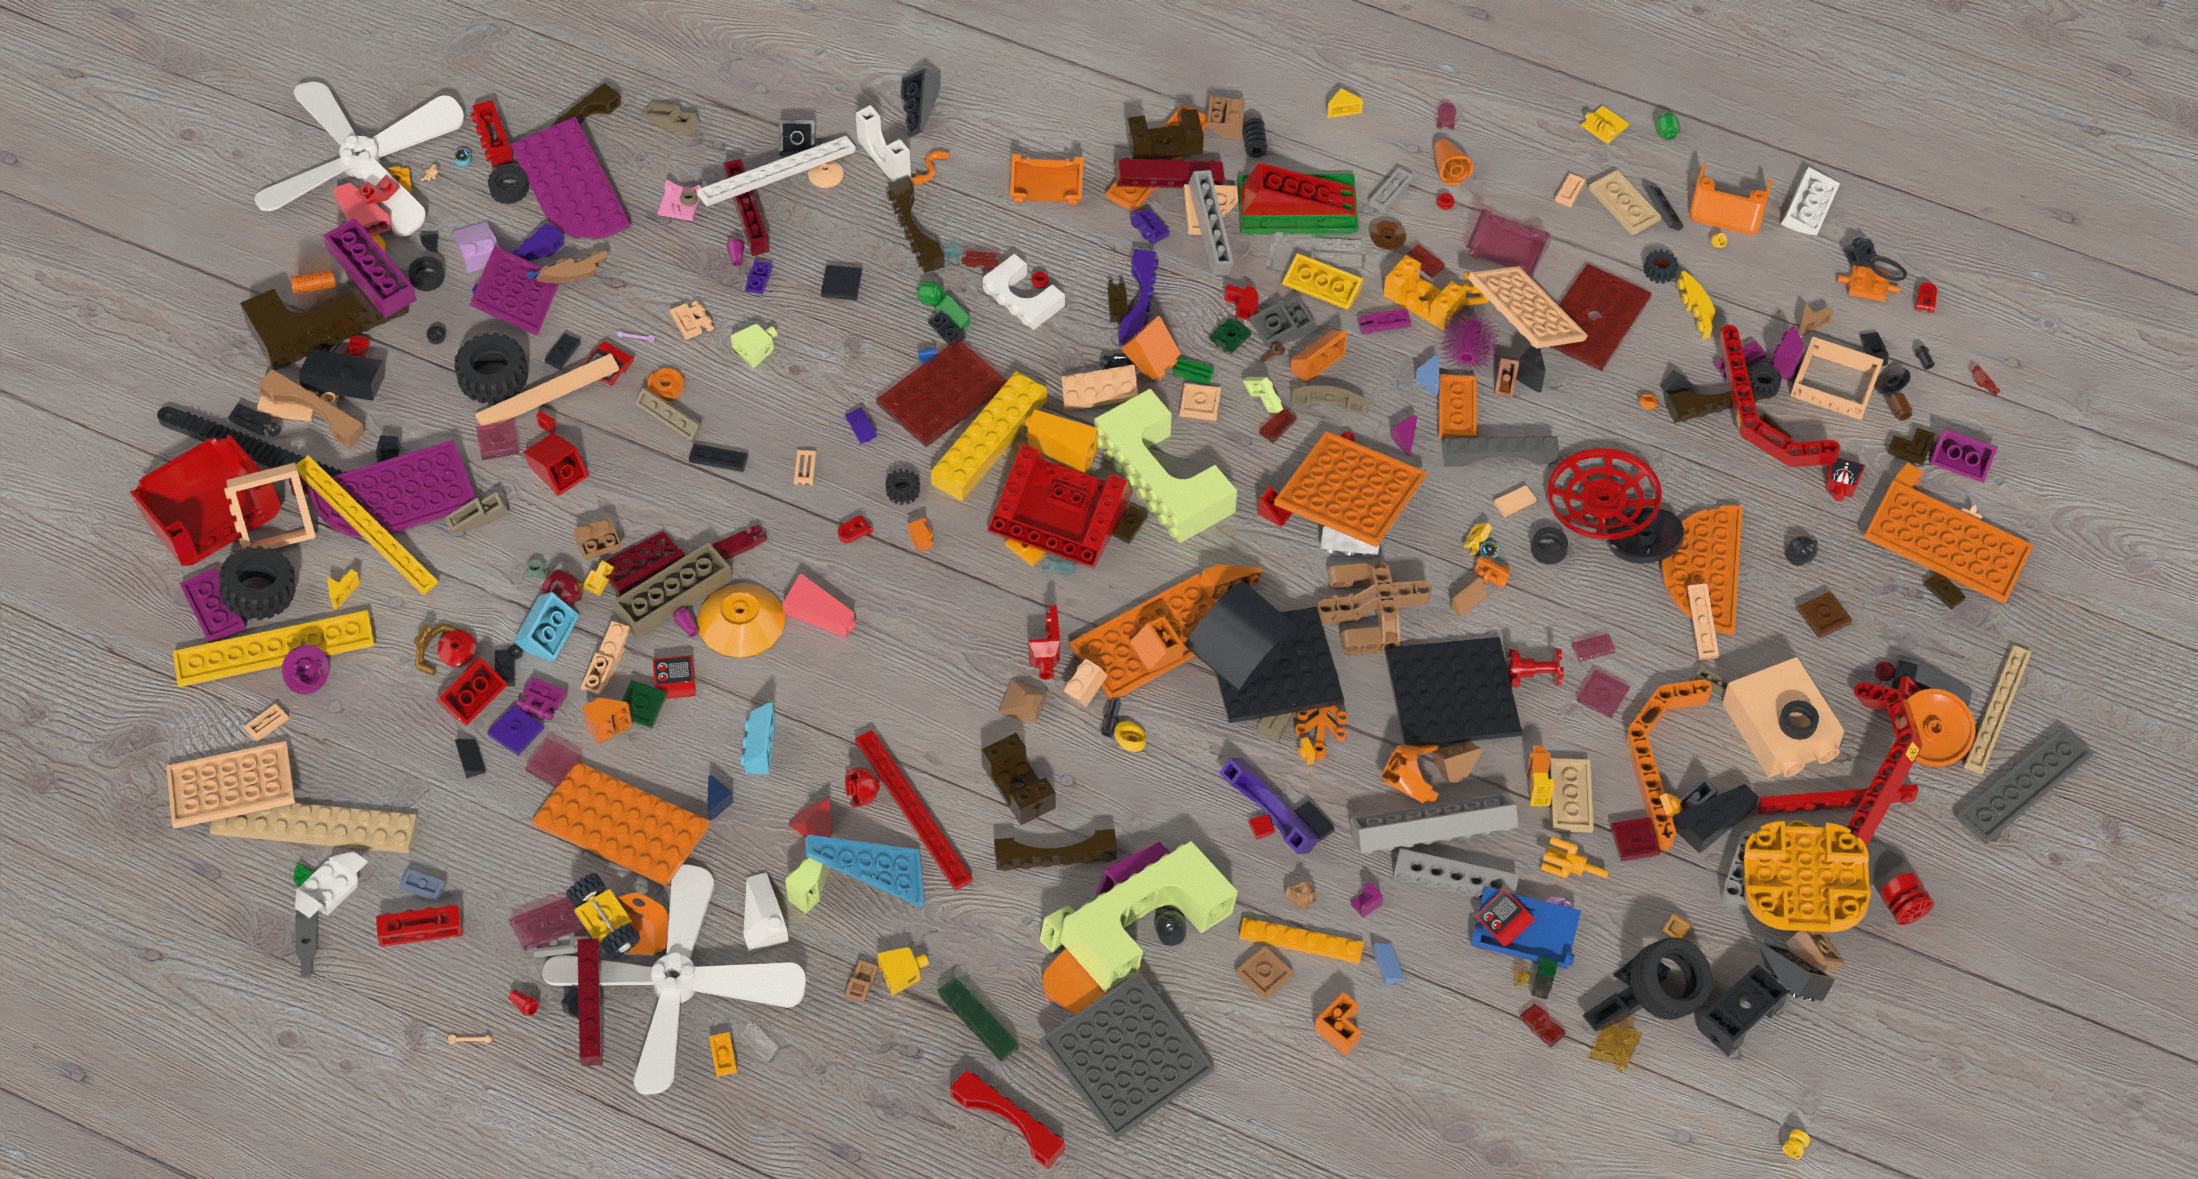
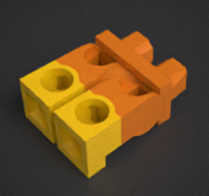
(1537, 770)

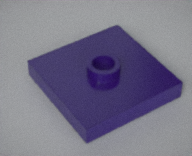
(515, 730)

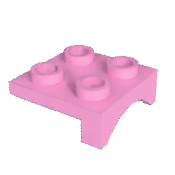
(671, 204)

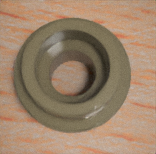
(688, 197)

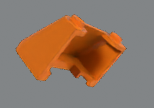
(1046, 180)

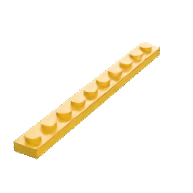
(366, 525)

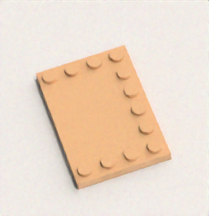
(1527, 307)
(230, 784)

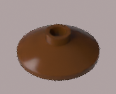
(1388, 235)

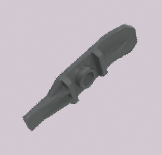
(305, 929)

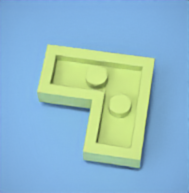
(1263, 388)

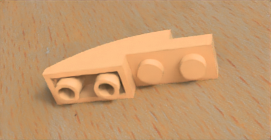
(607, 659)

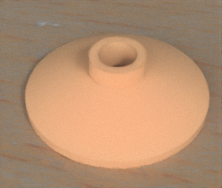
(826, 175)

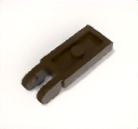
(1117, 301)

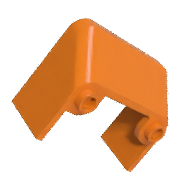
(1728, 210)

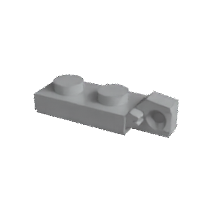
(562, 945)

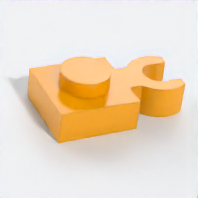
(1671, 804)

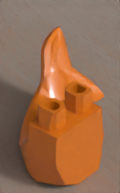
(1404, 774)

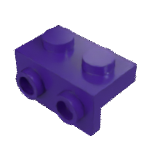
(1149, 226)

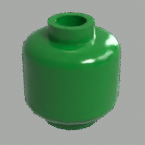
(1668, 126)
(930, 293)

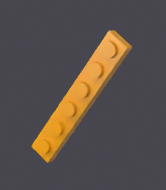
(1301, 940)

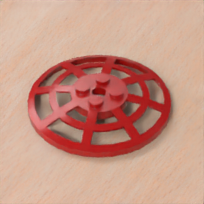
(1607, 488)

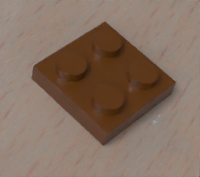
(1824, 614)

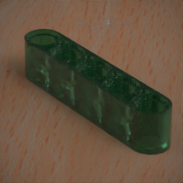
(978, 1019)

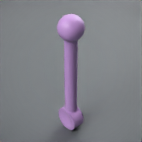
(650, 338)

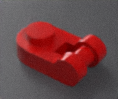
(1927, 292)
(848, 532)

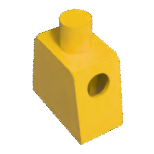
(900, 968)

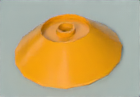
(745, 632)

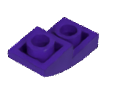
(759, 277)
(861, 425)

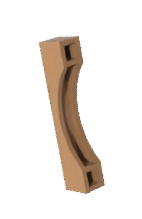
(280, 389)

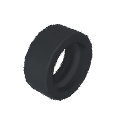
(424, 263)
(1549, 557)
(1799, 707)

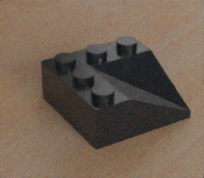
(1795, 973)

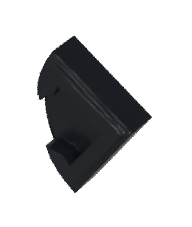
(430, 241)

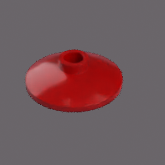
(456, 656)

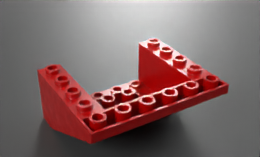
(1059, 508)

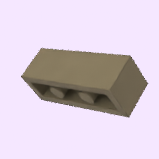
(1718, 684)

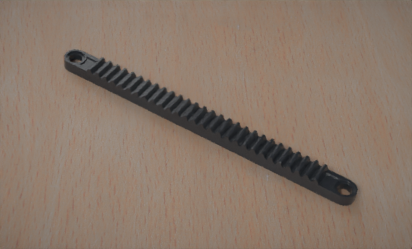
(255, 449)

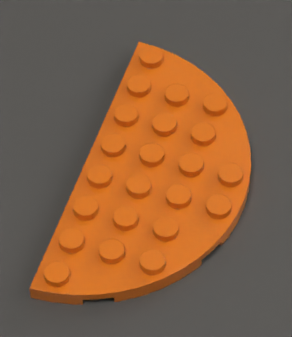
(1711, 557)

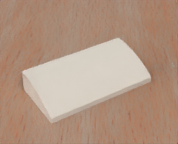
(1810, 202)

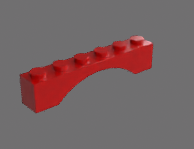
(975, 1094)

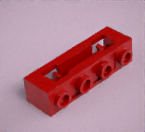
(482, 115)
(419, 925)

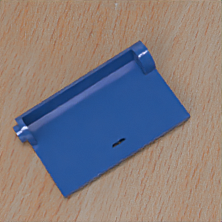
(1546, 937)

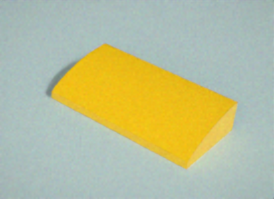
(1323, 282)

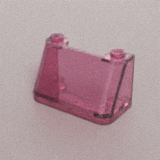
(1507, 243)

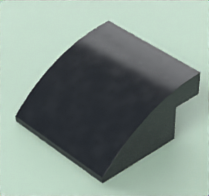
(1241, 636)

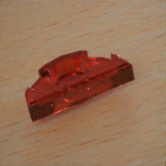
(1983, 379)

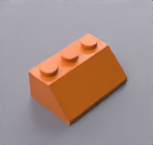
(1319, 355)

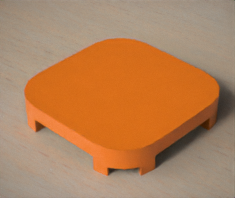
(1070, 984)

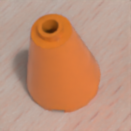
(1452, 163)

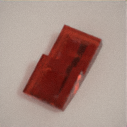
(1541, 1025)

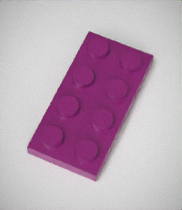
(206, 604)

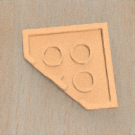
(1227, 200)

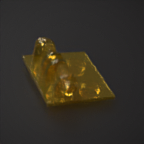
(1616, 1046)

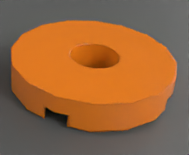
(666, 375)

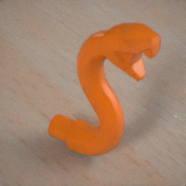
(920, 179)

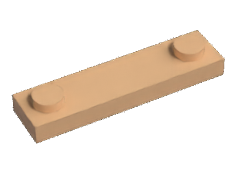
(1703, 621)

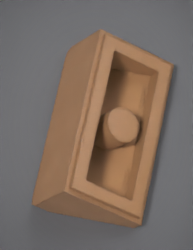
(1468, 597)

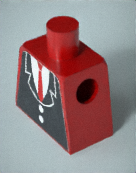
(1843, 478)

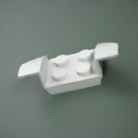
(329, 884)

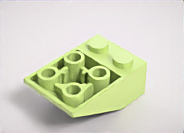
(806, 884)

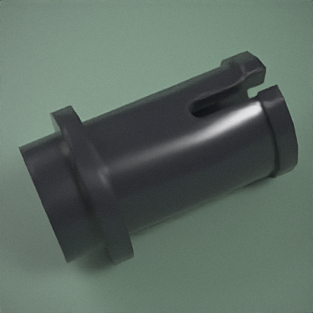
(1923, 354)

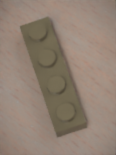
(668, 414)

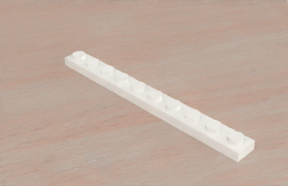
(776, 171)

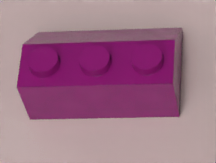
(1964, 454)

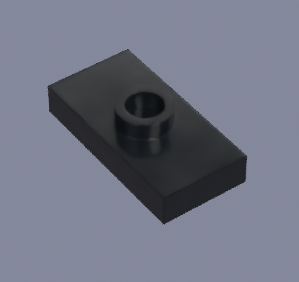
(562, 351)

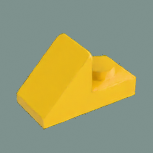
(341, 590)

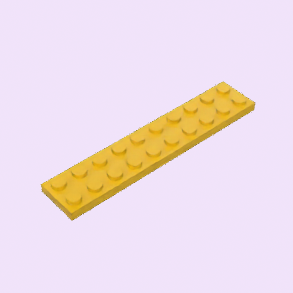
(270, 647)

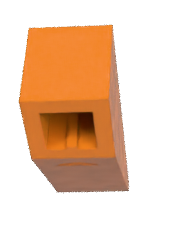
(1221, 578)

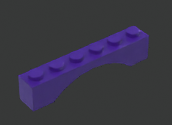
(541, 244)
(1143, 268)
(1250, 783)

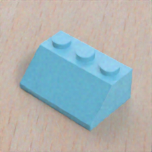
(546, 627)
(759, 740)

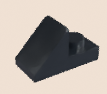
(1698, 793)

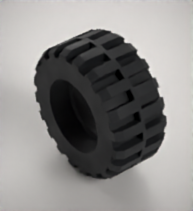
(486, 350)
(261, 564)

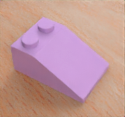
(475, 245)

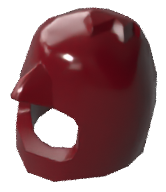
(567, 588)

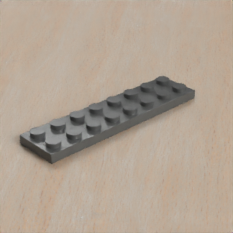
(2024, 785)

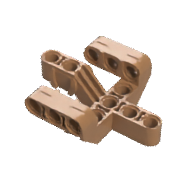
(1379, 595)

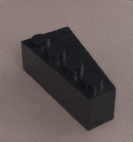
(1713, 818)

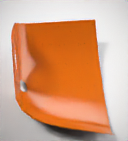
(651, 928)

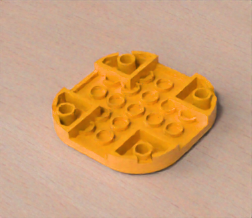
(1806, 877)

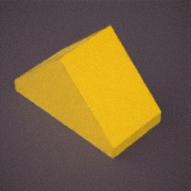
(1344, 104)

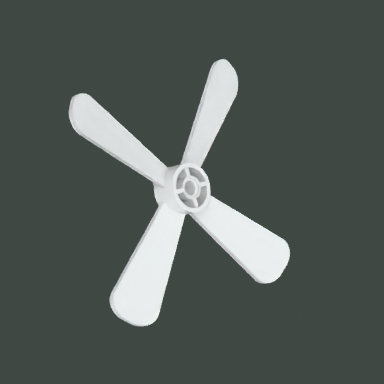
(362, 154)
(678, 980)

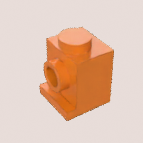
(920, 534)

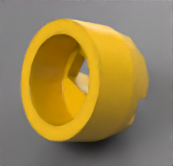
(1719, 243)

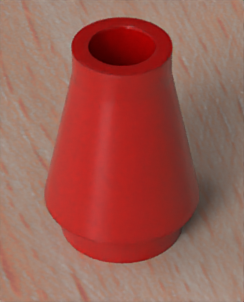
(525, 1003)

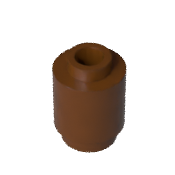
(1900, 406)

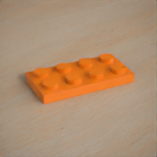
(1457, 406)

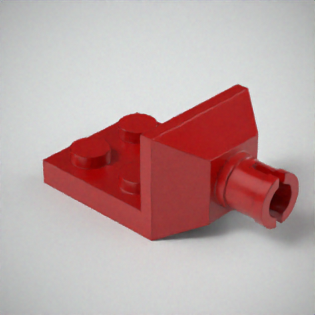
(1046, 652)

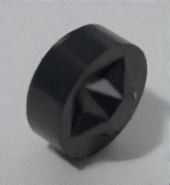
(436, 334)

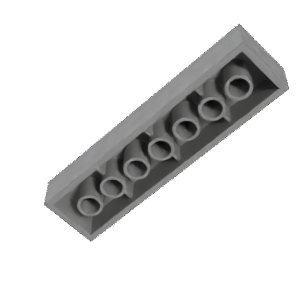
(1434, 822)

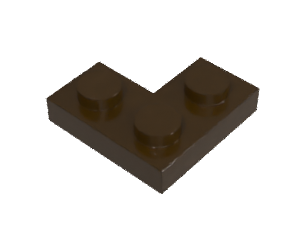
(1914, 450)

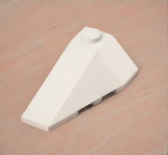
(763, 918)

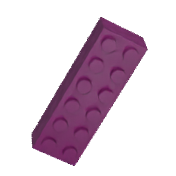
(370, 267)

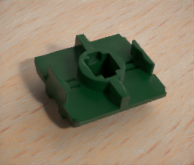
(1222, 338)

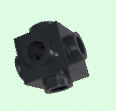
(1860, 251)

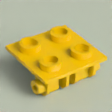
(1604, 124)

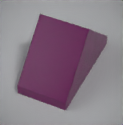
(1404, 433)

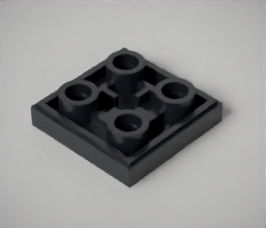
(841, 282)

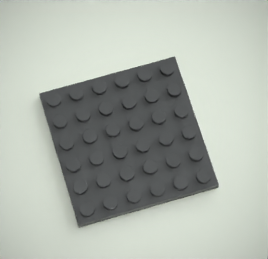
(1126, 1055)

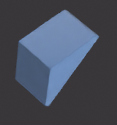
(1428, 375)

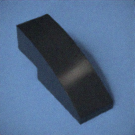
(1612, 1010)

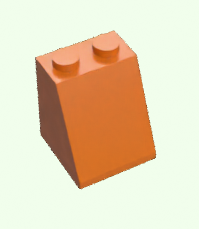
(1152, 349)

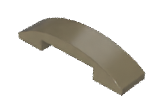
(1329, 394)

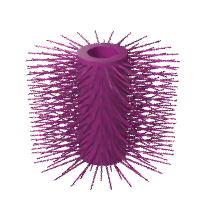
(1470, 342)

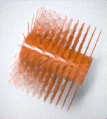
(313, 281)

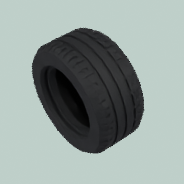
(1696, 973)

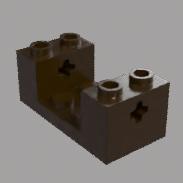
(1183, 139)
(1006, 765)

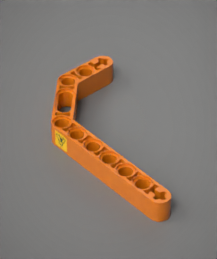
(1696, 693)

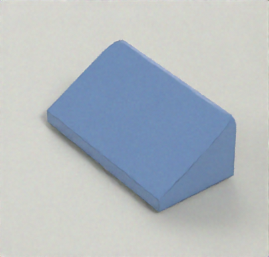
(1387, 963)

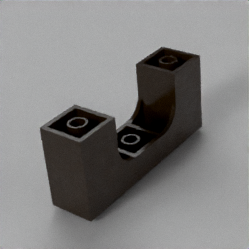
(291, 335)

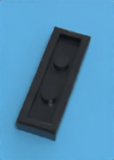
(1664, 207)
(718, 457)

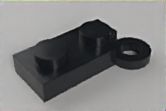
(506, 663)

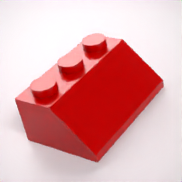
(471, 691)

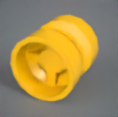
(1795, 1145)

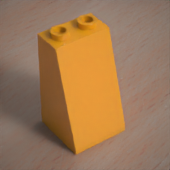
(1063, 440)

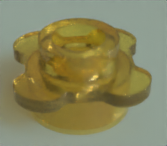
(1521, 977)

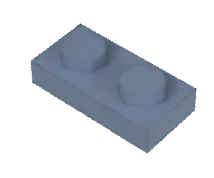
(422, 885)

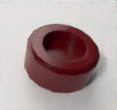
(1884, 671)

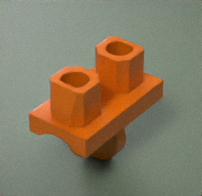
(1492, 572)

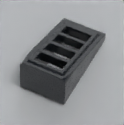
(1874, 348)

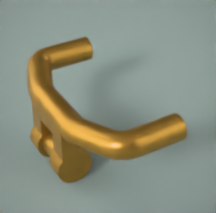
(423, 641)

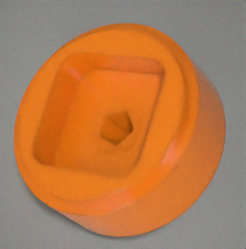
(1648, 401)

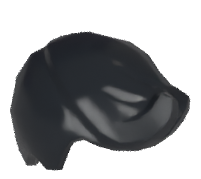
(1801, 550)
(1170, 927)

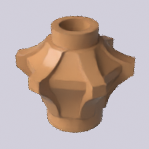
(1301, 894)

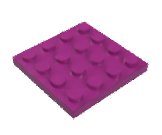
(510, 295)

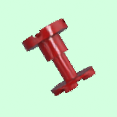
(1527, 667)

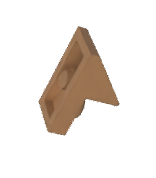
(1812, 321)

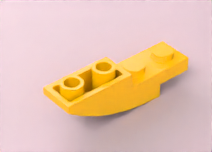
(1697, 301)

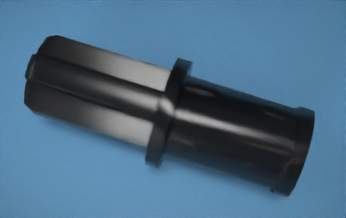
(1111, 718)

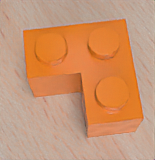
(1336, 1024)

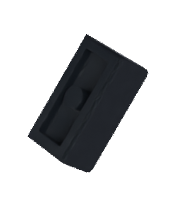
(470, 757)

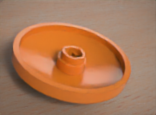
(1943, 726)

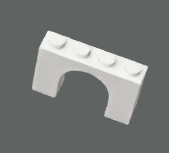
(891, 158)
(1030, 310)

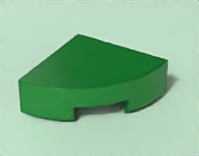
(301, 874)

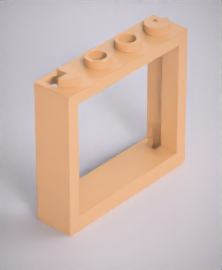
(1842, 356)
(261, 478)

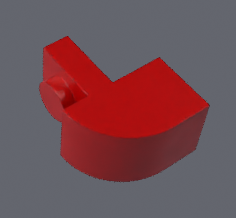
(1245, 299)

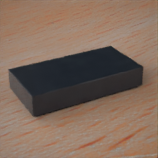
(1315, 820)

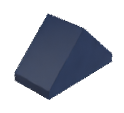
(718, 798)

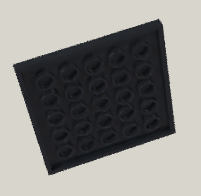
(1297, 683)
(1452, 692)

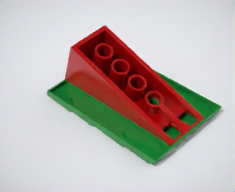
(1296, 202)

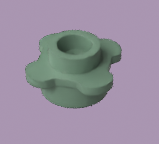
(535, 564)

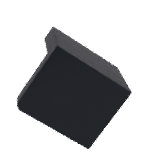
(1675, 383)
(387, 448)
(570, 1003)

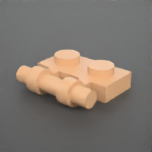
(686, 322)

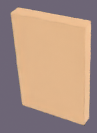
(285, 410)

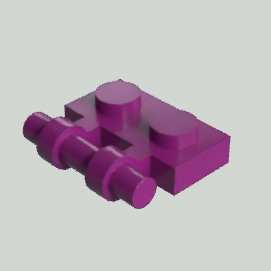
(544, 693)

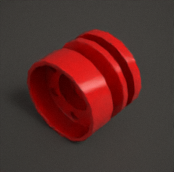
(1906, 898)

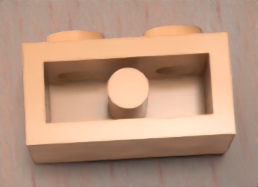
(1085, 682)

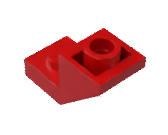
(378, 193)

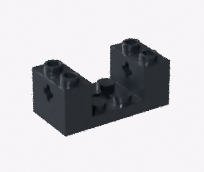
(1729, 1022)

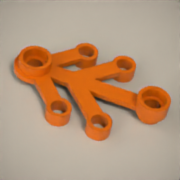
(1321, 721)

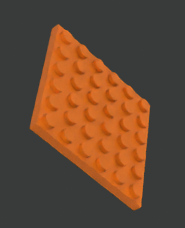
(1351, 488)

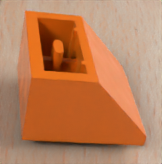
(1157, 644)
(606, 718)

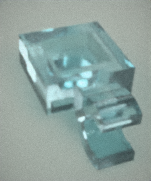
(1063, 566)

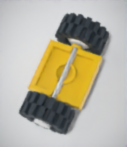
(603, 915)

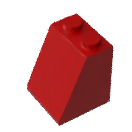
(556, 463)

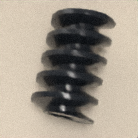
(1255, 137)

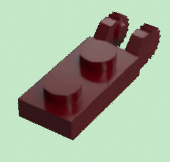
(740, 542)

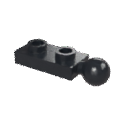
(254, 420)

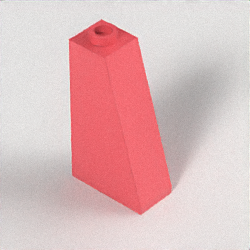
(370, 216)
(817, 607)

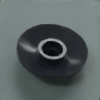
(1892, 380)

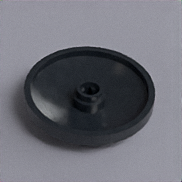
(1654, 542)

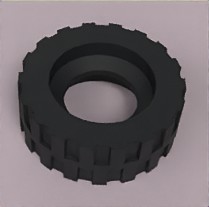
(508, 195)

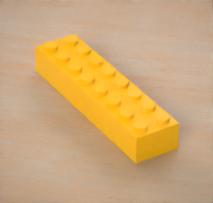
(988, 436)

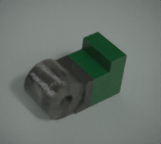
(1544, 978)

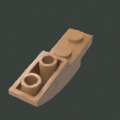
(569, 271)

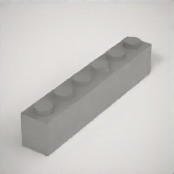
(1211, 223)

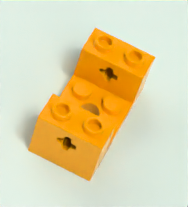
(1407, 288)

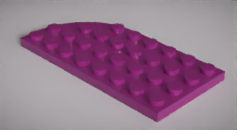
(570, 182)
(403, 490)

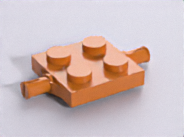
(1867, 284)

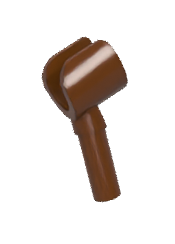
(1274, 351)

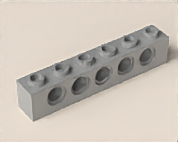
(1448, 869)

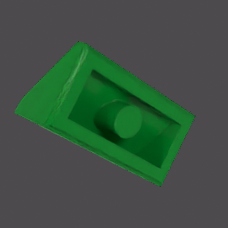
(954, 312)

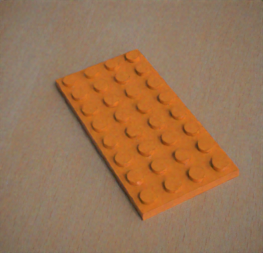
(1948, 541)
(1110, 643)
(621, 823)

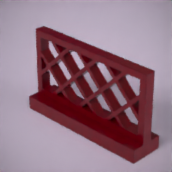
(647, 571)

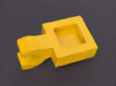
(1478, 534)
(597, 580)

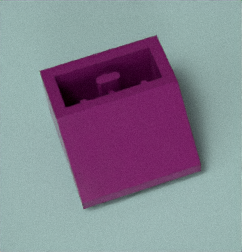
(1788, 354)

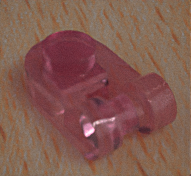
(1446, 116)

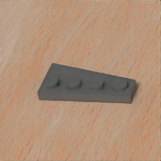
(1880, 860)

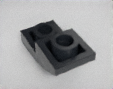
(946, 328)

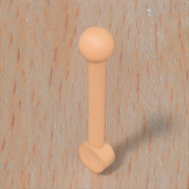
(453, 1039)

